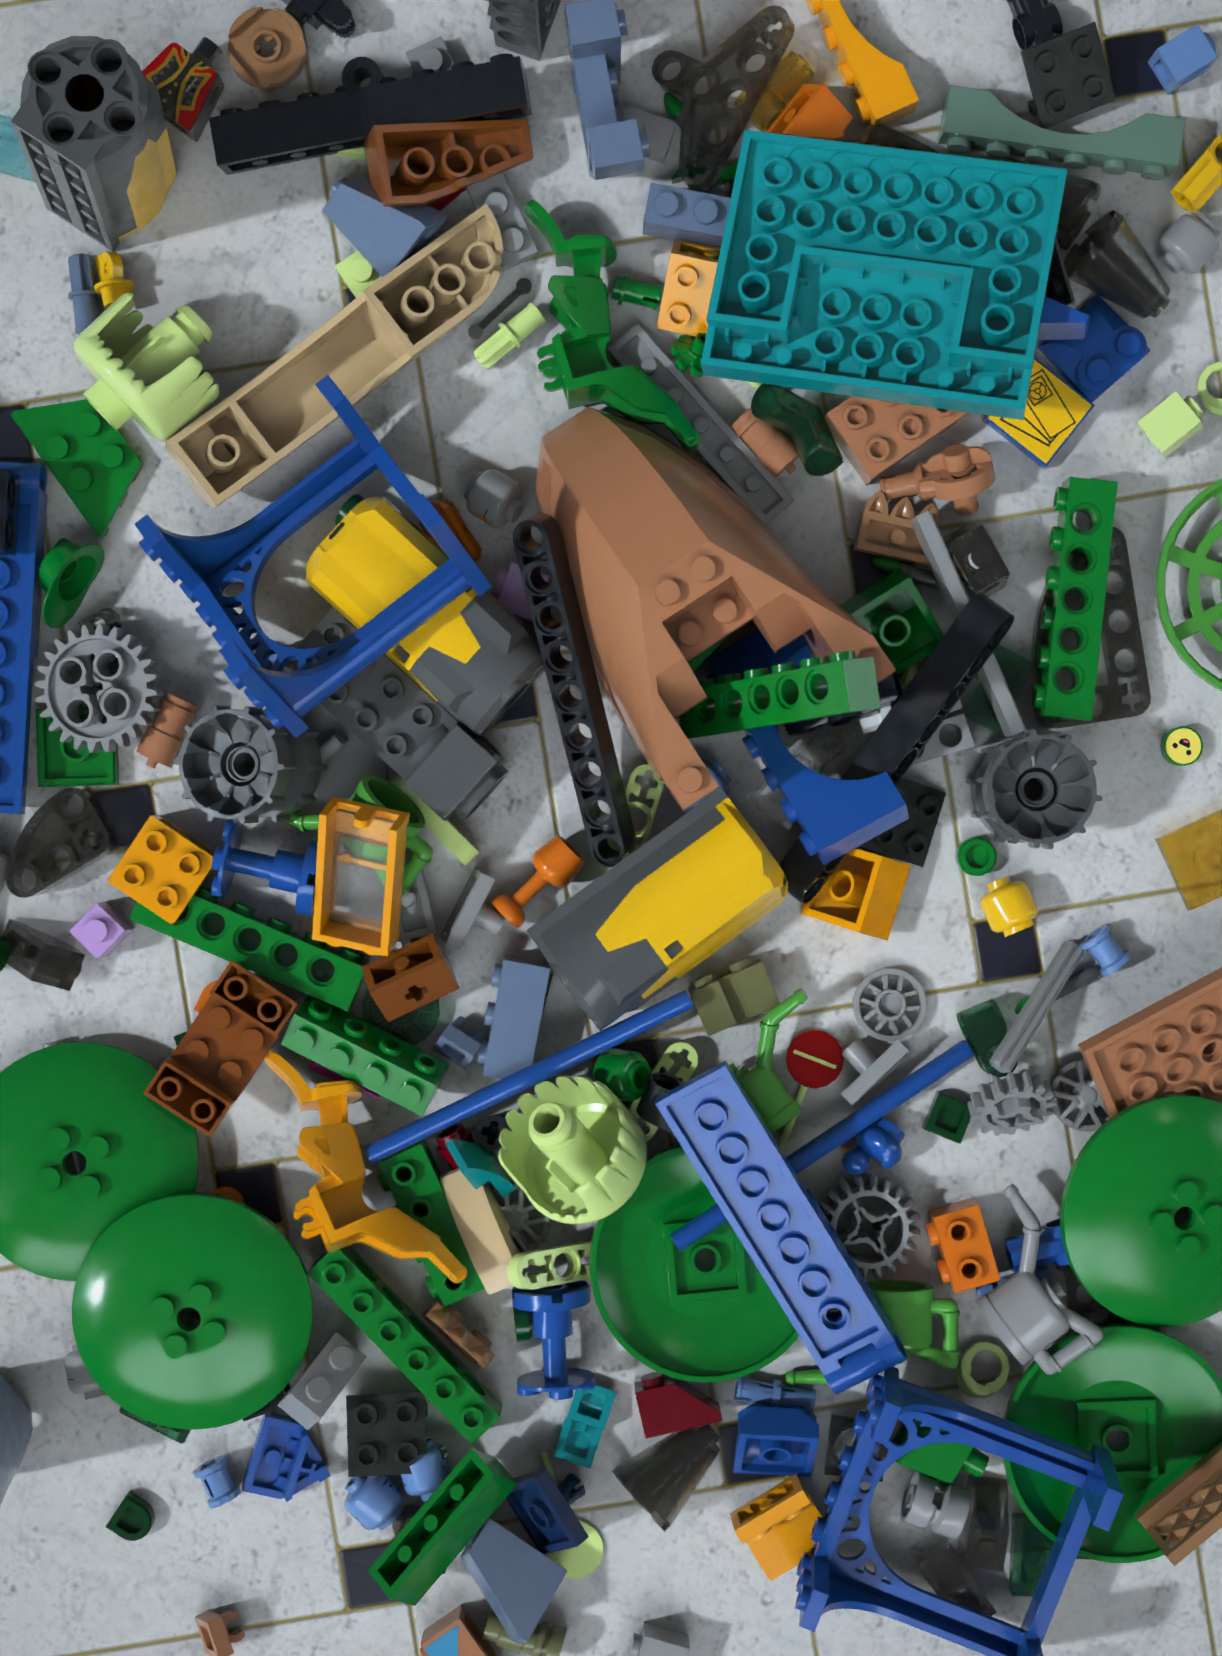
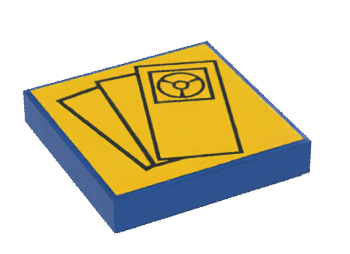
(1049, 418)

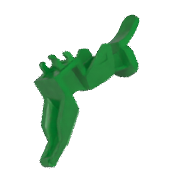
(580, 350)

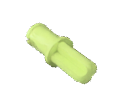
(508, 336)

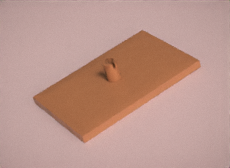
(1161, 1049)

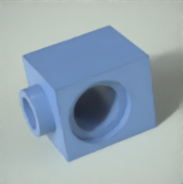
(1183, 58)

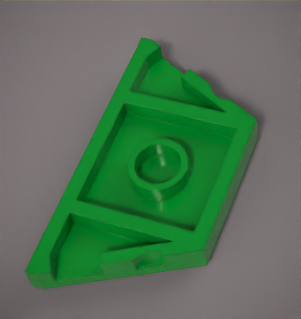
(84, 456)

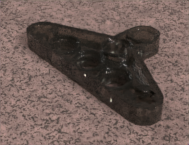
(729, 74)

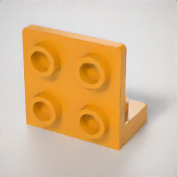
(688, 288)
(163, 868)
(778, 1526)

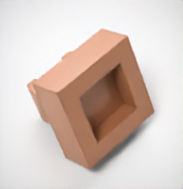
(215, 1634)

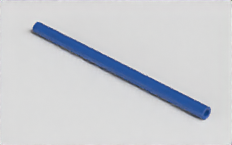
(528, 1077)
(841, 1132)

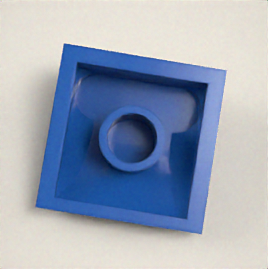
(1104, 354)
(776, 1441)

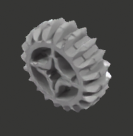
(884, 1255)

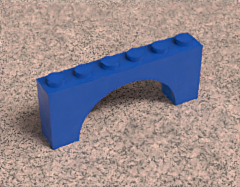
(830, 810)

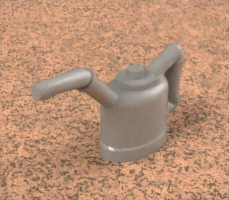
(1031, 1311)

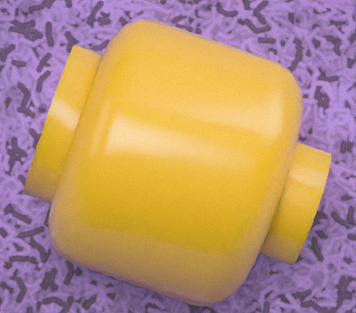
(1008, 906)

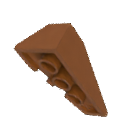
(432, 160)

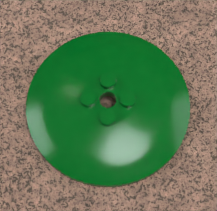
(94, 1104)
(1124, 1205)
(203, 1257)
(665, 1308)
(1128, 1382)

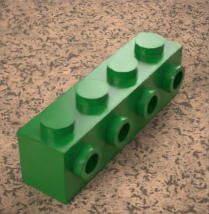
(365, 1054)
(419, 1194)
(442, 1527)

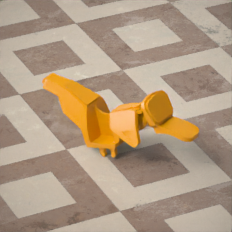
(337, 1199)

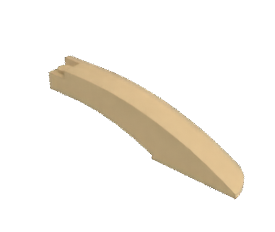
(356, 348)

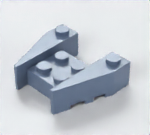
(610, 141)

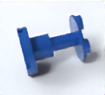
(285, 870)
(552, 1323)

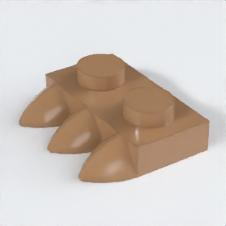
(893, 533)
(471, 1344)

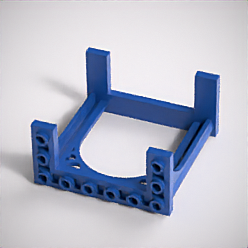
(217, 560)
(835, 1582)

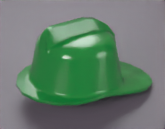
(66, 577)

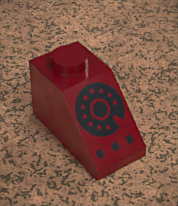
(672, 1405)

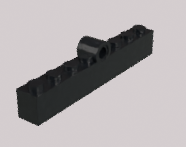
(342, 120)

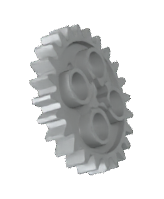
(131, 680)

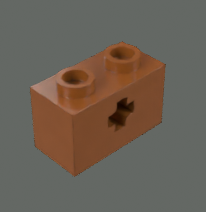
(410, 977)

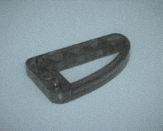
(1112, 642)

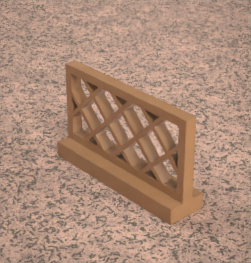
(1187, 1508)

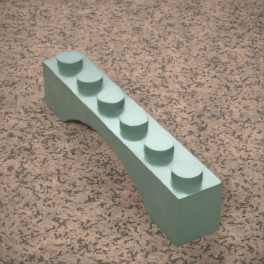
(981, 122)

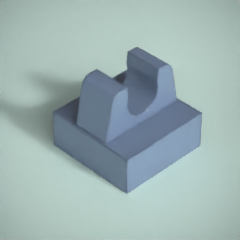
(457, 1045)

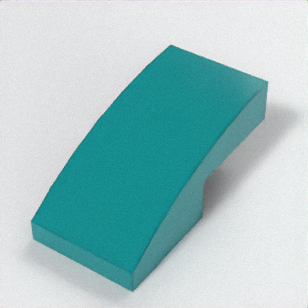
(480, 1166)
(584, 1425)

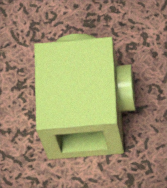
(1172, 423)

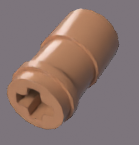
(768, 443)
(164, 739)

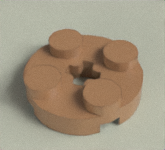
(267, 25)

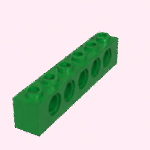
(1098, 502)
(784, 696)
(265, 960)
(407, 1341)

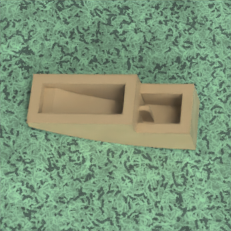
(481, 1229)

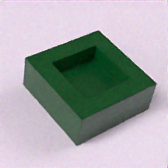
(947, 1117)

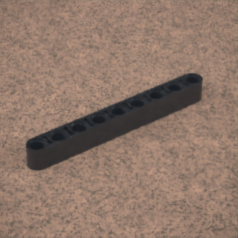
(581, 673)
(912, 720)

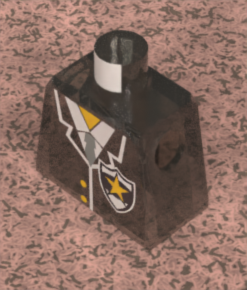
(977, 560)

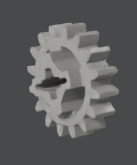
(1011, 1103)

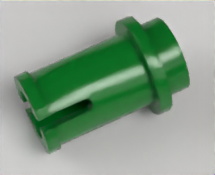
(636, 292)

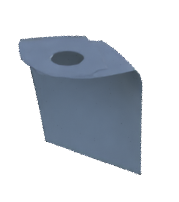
(14, 1433)

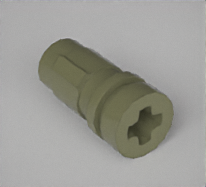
(543, 1641)

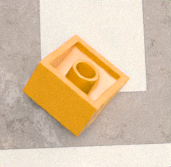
(861, 894)

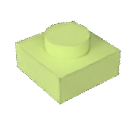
(357, 273)

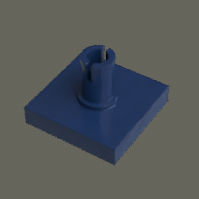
(546, 1510)

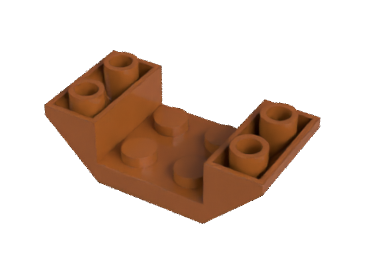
(222, 1049)

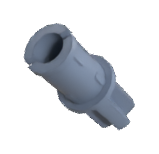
(83, 291)

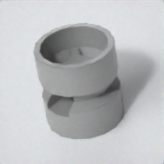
(947, 1512)

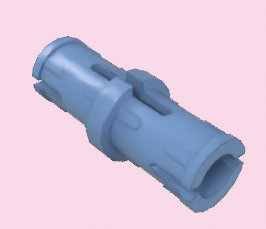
(773, 1394)

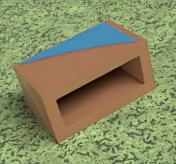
(455, 1636)

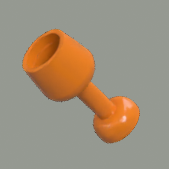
(555, 863)

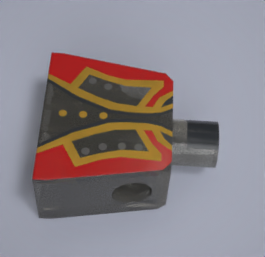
(187, 85)

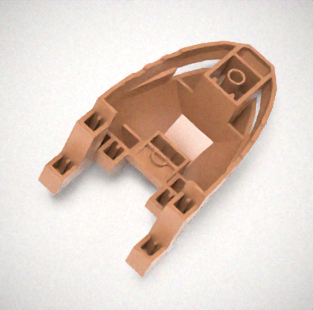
(667, 571)

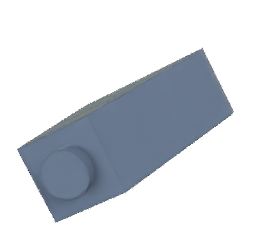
(378, 232)
(512, 1578)

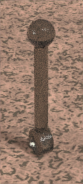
(523, 287)

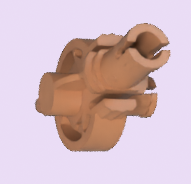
(946, 477)

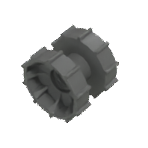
(217, 770)
(1065, 785)

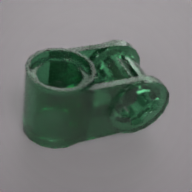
(984, 1030)

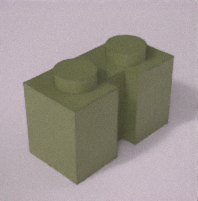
(734, 995)

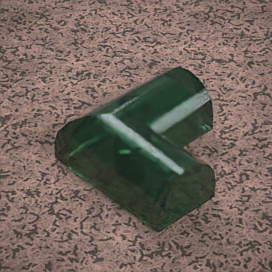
(803, 423)

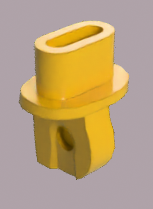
(111, 278)

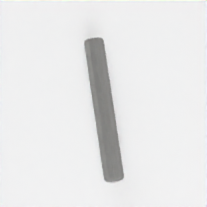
(1036, 1007)

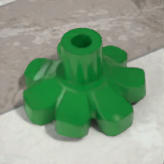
(689, 353)

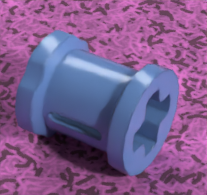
(1105, 950)
(217, 1481)

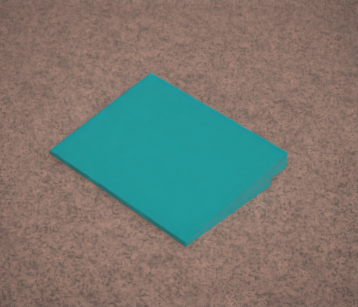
(883, 273)

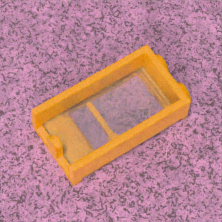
(359, 876)

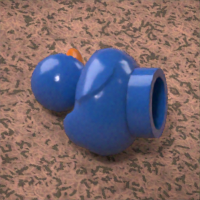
(877, 1142)

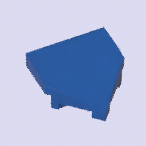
(283, 1459)

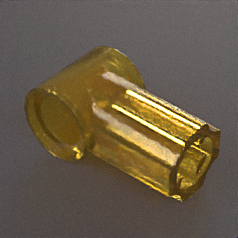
(782, 87)

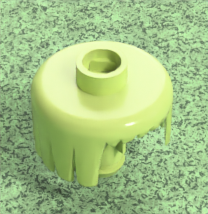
(146, 372)
(573, 1150)

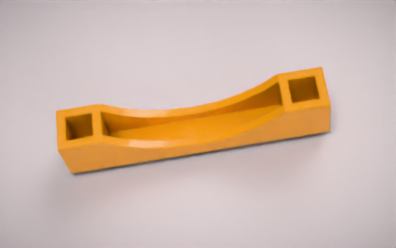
(877, 81)

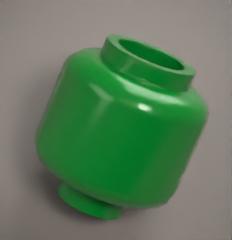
(623, 1072)

